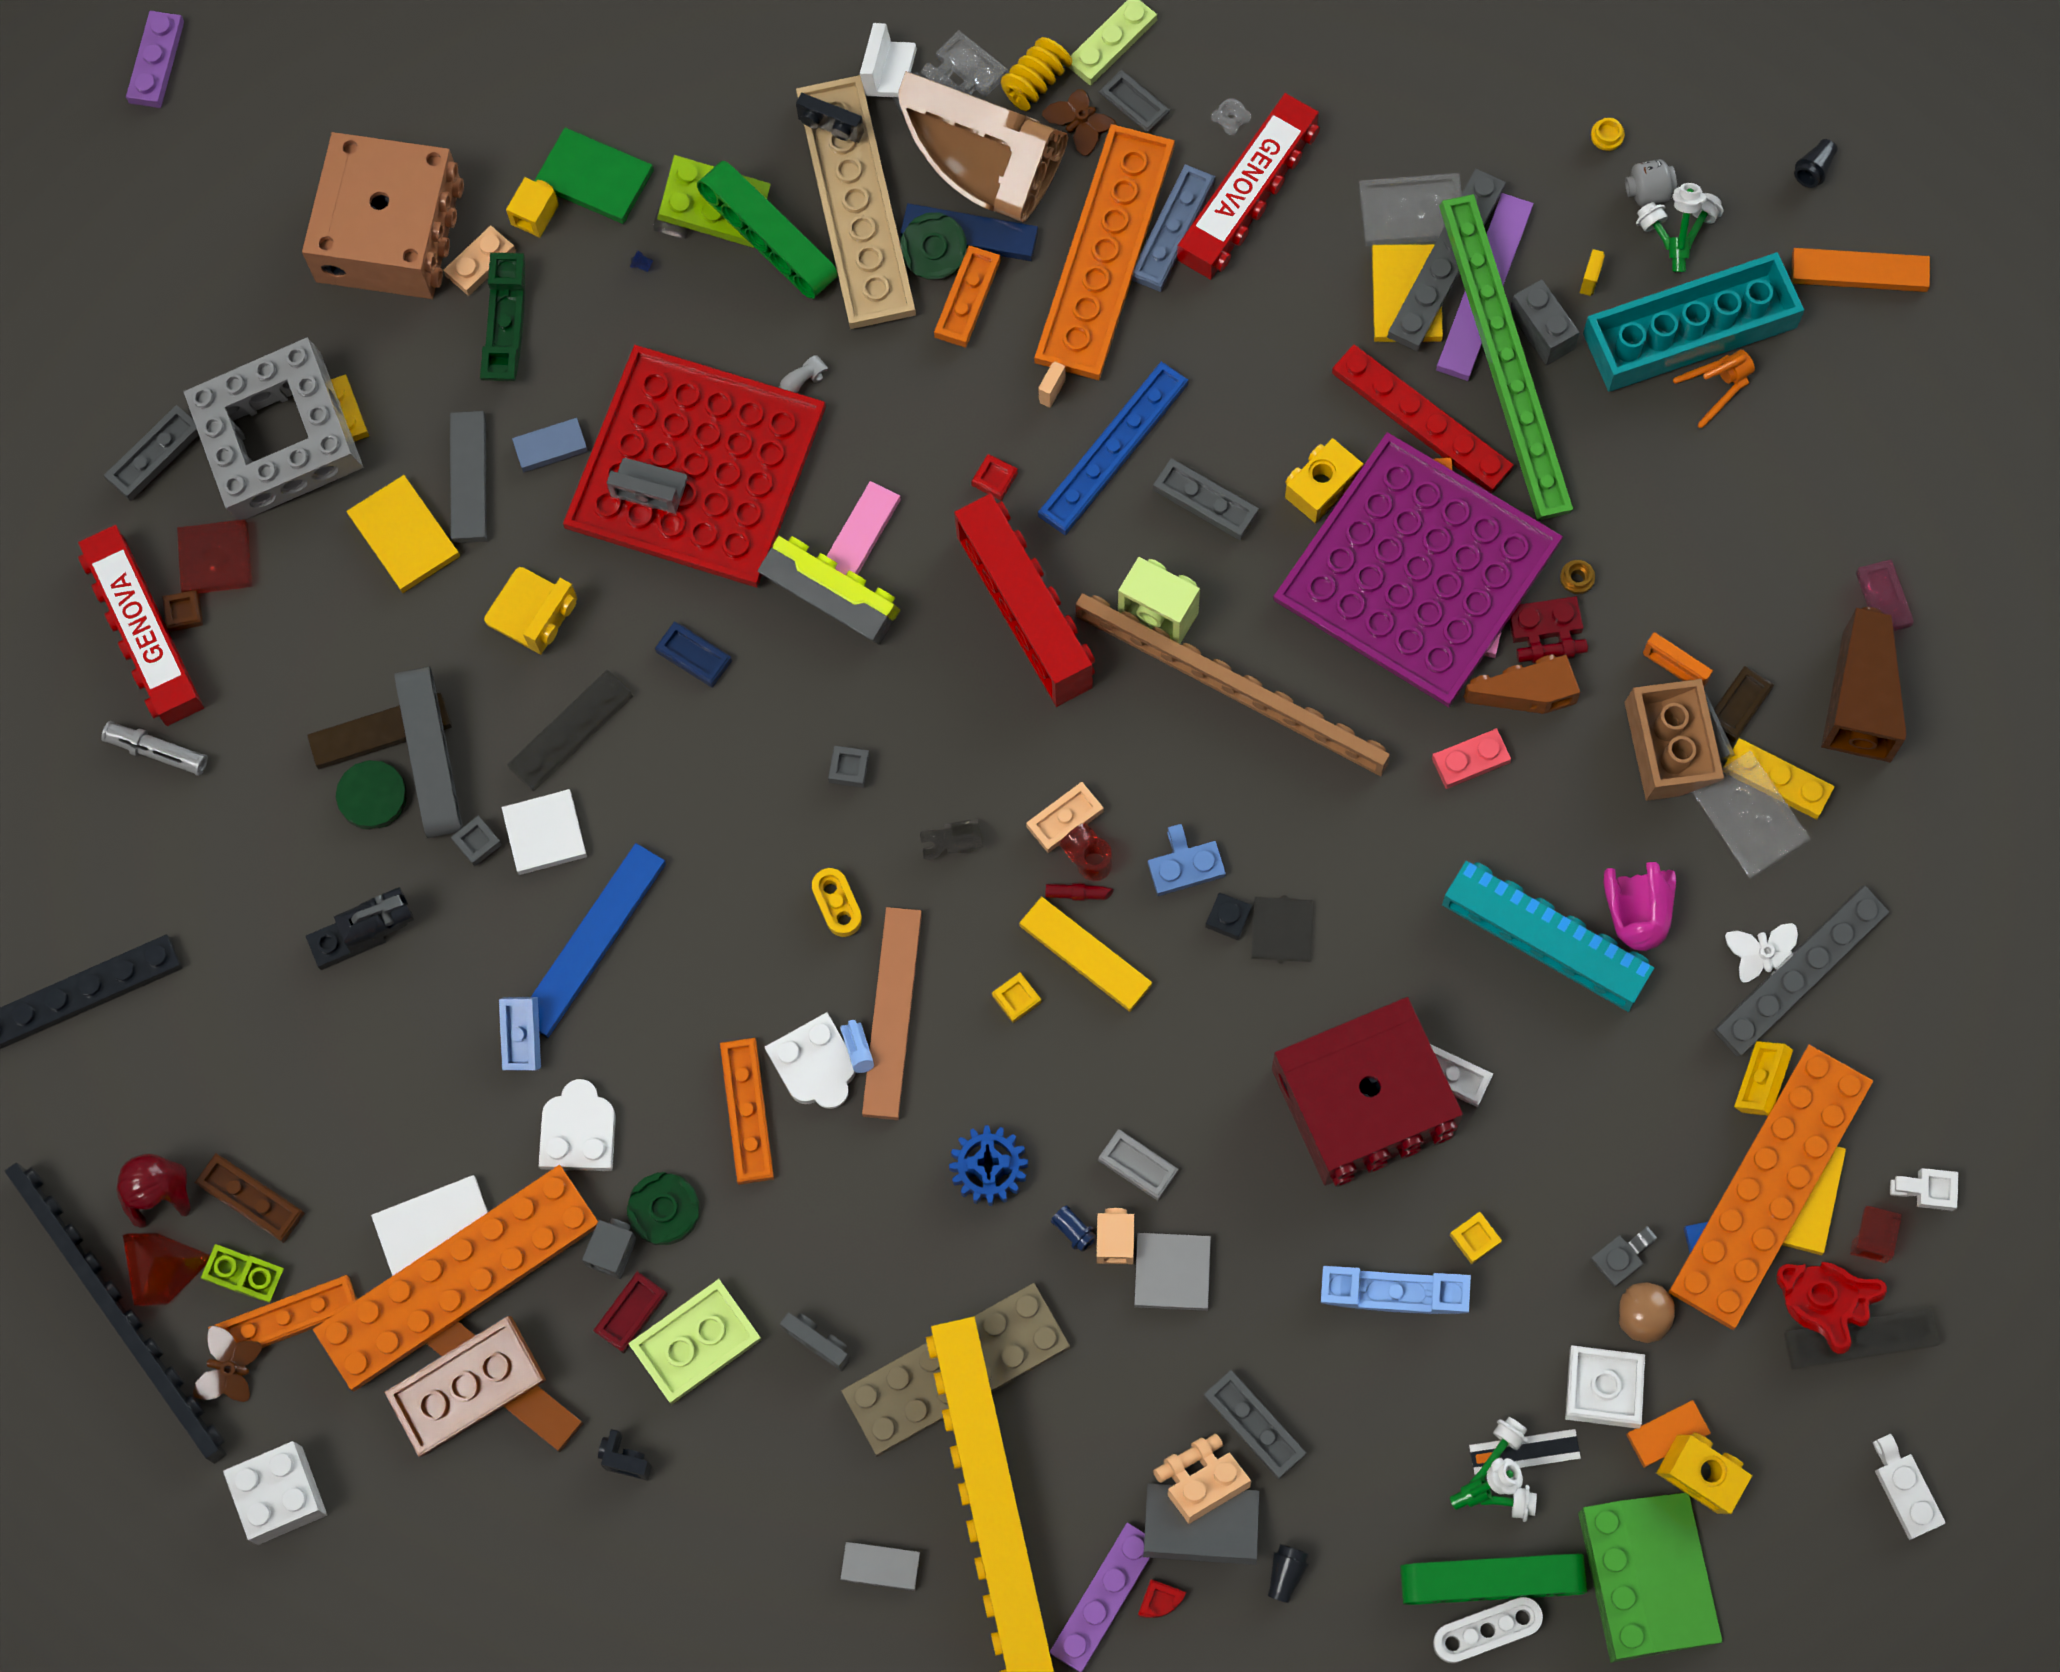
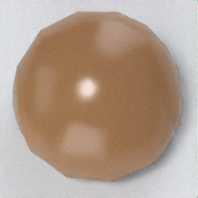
(1646, 1312)

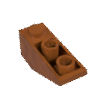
(1532, 688)

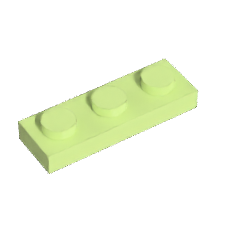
(1112, 40)

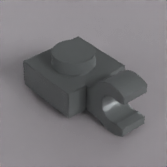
(1620, 1258)

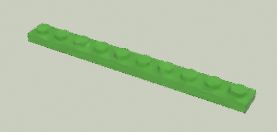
(1505, 357)

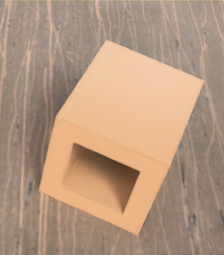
(1115, 1237)

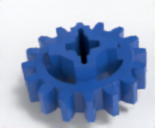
(975, 1165)

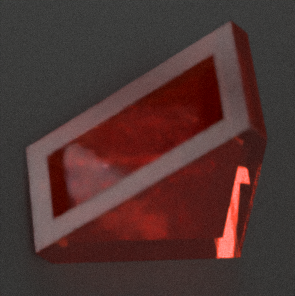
(159, 1267)

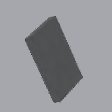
(1221, 1535)

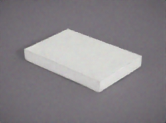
(427, 1221)

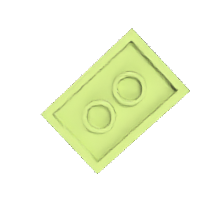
(695, 1341)

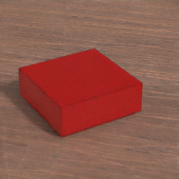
(994, 477)

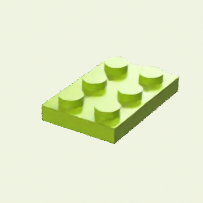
(686, 206)

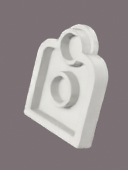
(814, 1063)
(577, 1130)

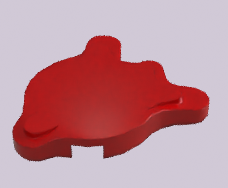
(1828, 1300)

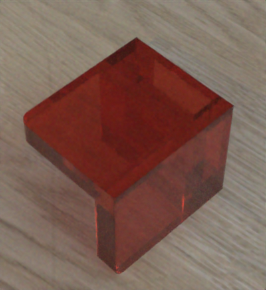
(1877, 1235)

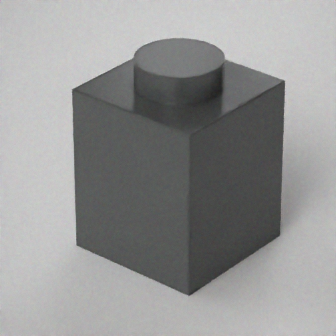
(610, 1247)

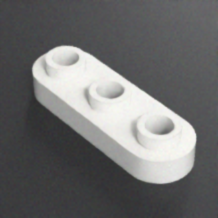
(1500, 1618)

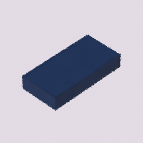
(693, 654)

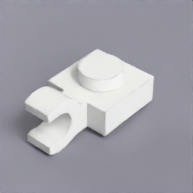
(1933, 1188)

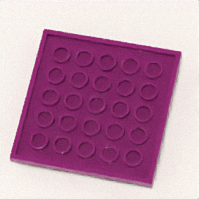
(1418, 569)

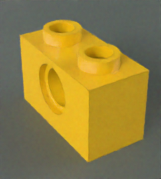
(1315, 497)
(1683, 1470)

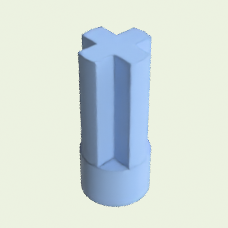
(857, 1047)

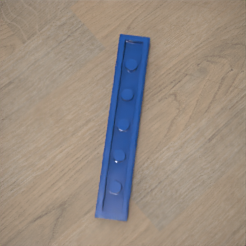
(1113, 448)
(595, 935)

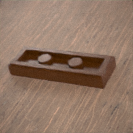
(249, 1198)

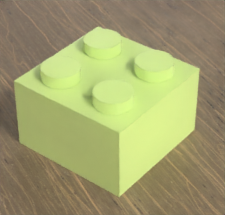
(1160, 598)

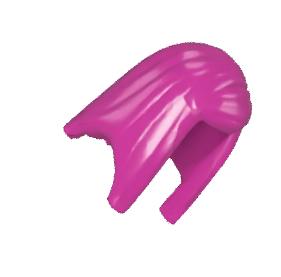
(1641, 905)

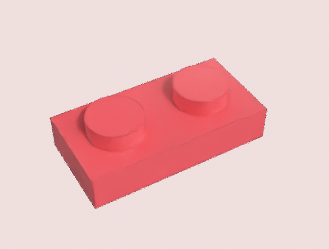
(1471, 758)

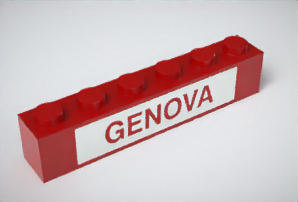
(1248, 186)
(140, 626)

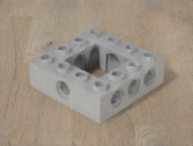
(288, 473)

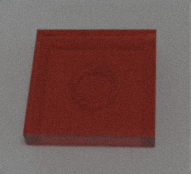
(214, 556)

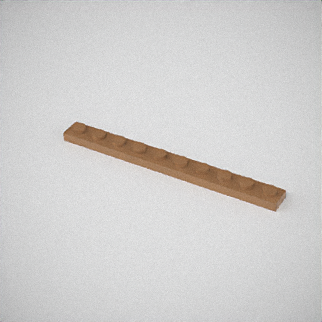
(1244, 689)

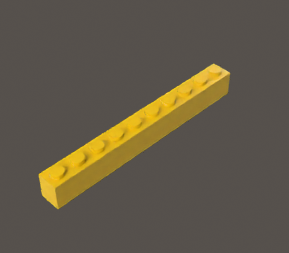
(990, 1496)

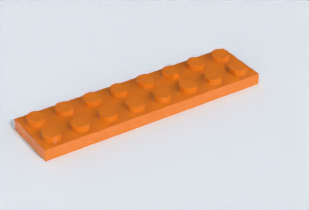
(1104, 251)
(1770, 1187)
(456, 1278)

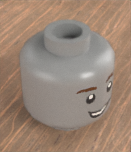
(1651, 182)

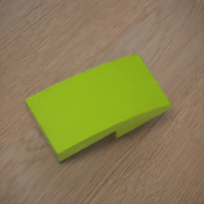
(242, 1273)

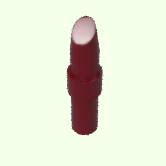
(1078, 891)

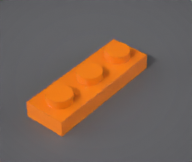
(967, 296)

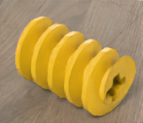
(1034, 71)

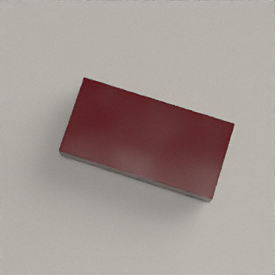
(630, 1312)

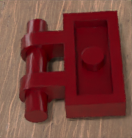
(1548, 620)

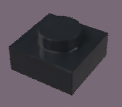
(1228, 916)

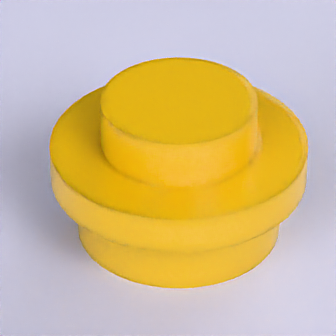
(1607, 134)

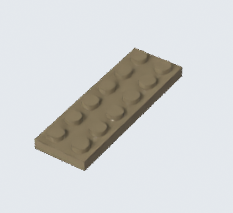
(904, 1396)

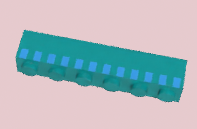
(1547, 935)

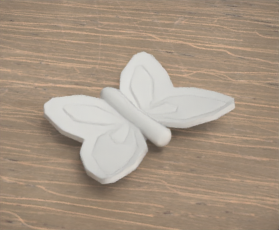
(1762, 954)

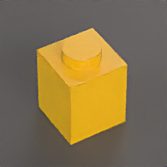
(532, 206)

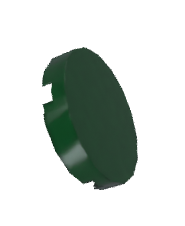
(933, 246)
(371, 794)
(663, 1208)

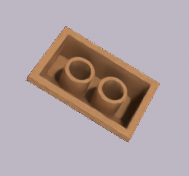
(1673, 738)

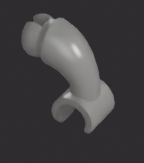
(811, 369)

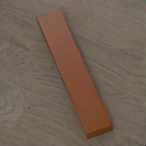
(533, 1408)

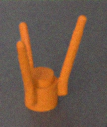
(1731, 369)

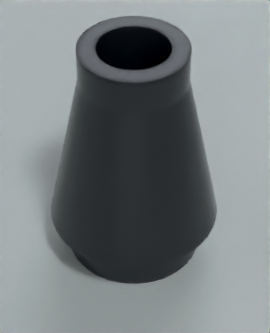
(1814, 166)
(1287, 1570)

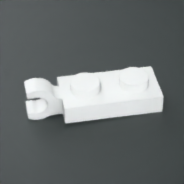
(1906, 1490)

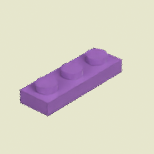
(155, 59)

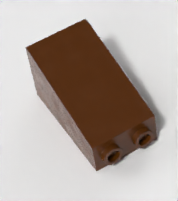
(1866, 691)

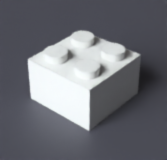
(275, 1493)

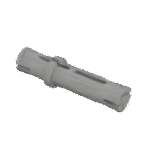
(140, 743)

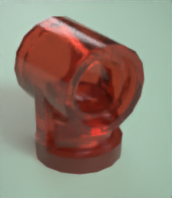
(1083, 842)

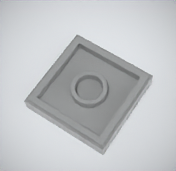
(1172, 1271)

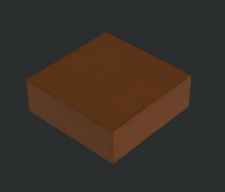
(182, 610)

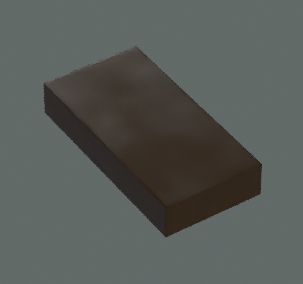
(1741, 702)

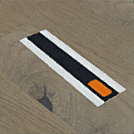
(1539, 1450)

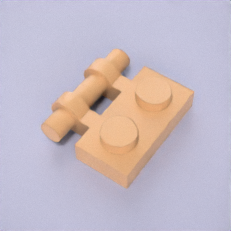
(1208, 1487)

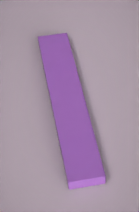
(1504, 238)

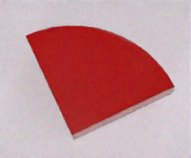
(1160, 1600)

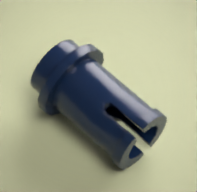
(1074, 1229)

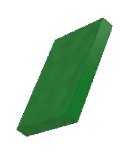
(595, 175)

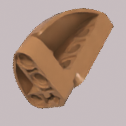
(981, 147)

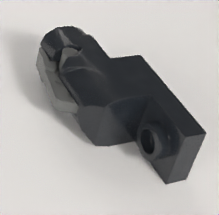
(360, 928)

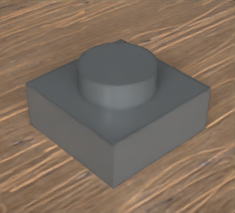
(848, 766)
(476, 841)

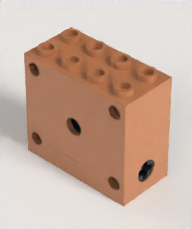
(383, 215)

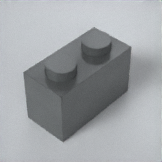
(1544, 322)

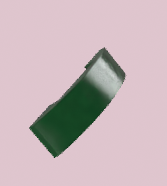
(505, 317)

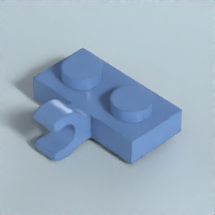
(1185, 865)

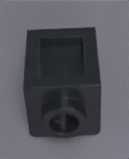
(628, 1463)

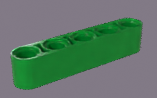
(767, 229)
(1493, 1579)

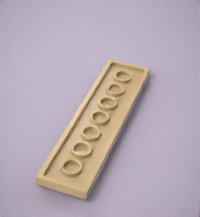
(858, 213)

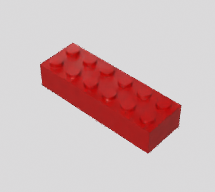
(1024, 599)

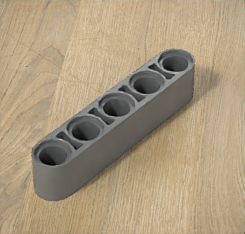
(428, 752)

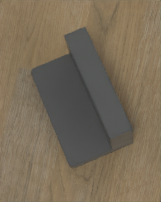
(647, 485)

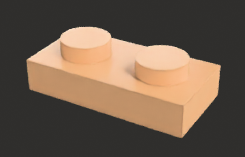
(472, 265)
(1063, 815)

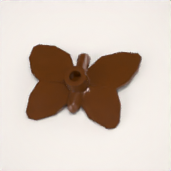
(1081, 117)
(229, 1368)

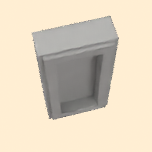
(1138, 1164)
(880, 1566)

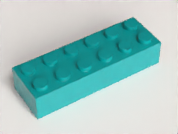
(1693, 321)

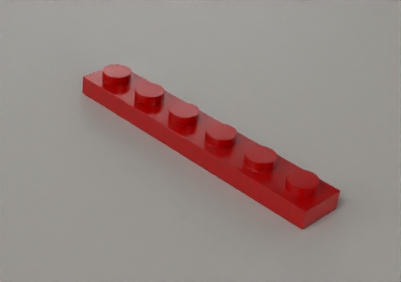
(1422, 418)

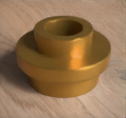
(1577, 567)

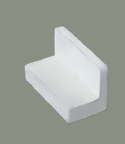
(885, 63)

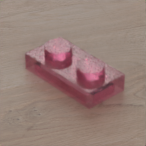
(1884, 591)

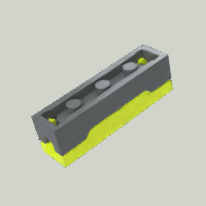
(830, 590)

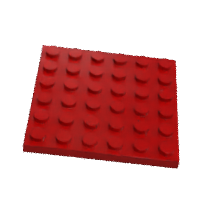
(730, 438)

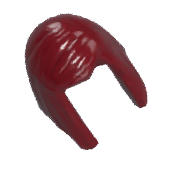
(148, 1181)

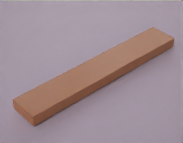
(892, 1013)

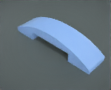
(1395, 1291)

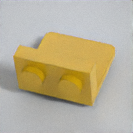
(531, 609)

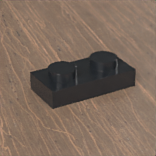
(829, 117)

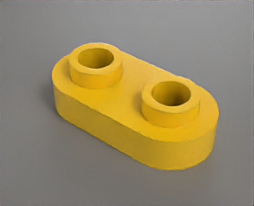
(838, 903)

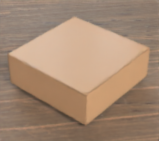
(1052, 384)

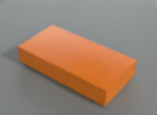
(1675, 660)
(1656, 1437)

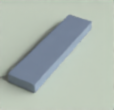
(1174, 221)

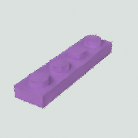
(1102, 1600)

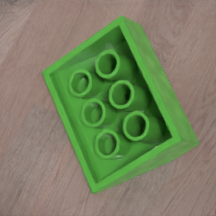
(1649, 1576)

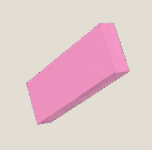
(863, 528)

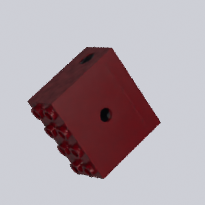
(1372, 1055)

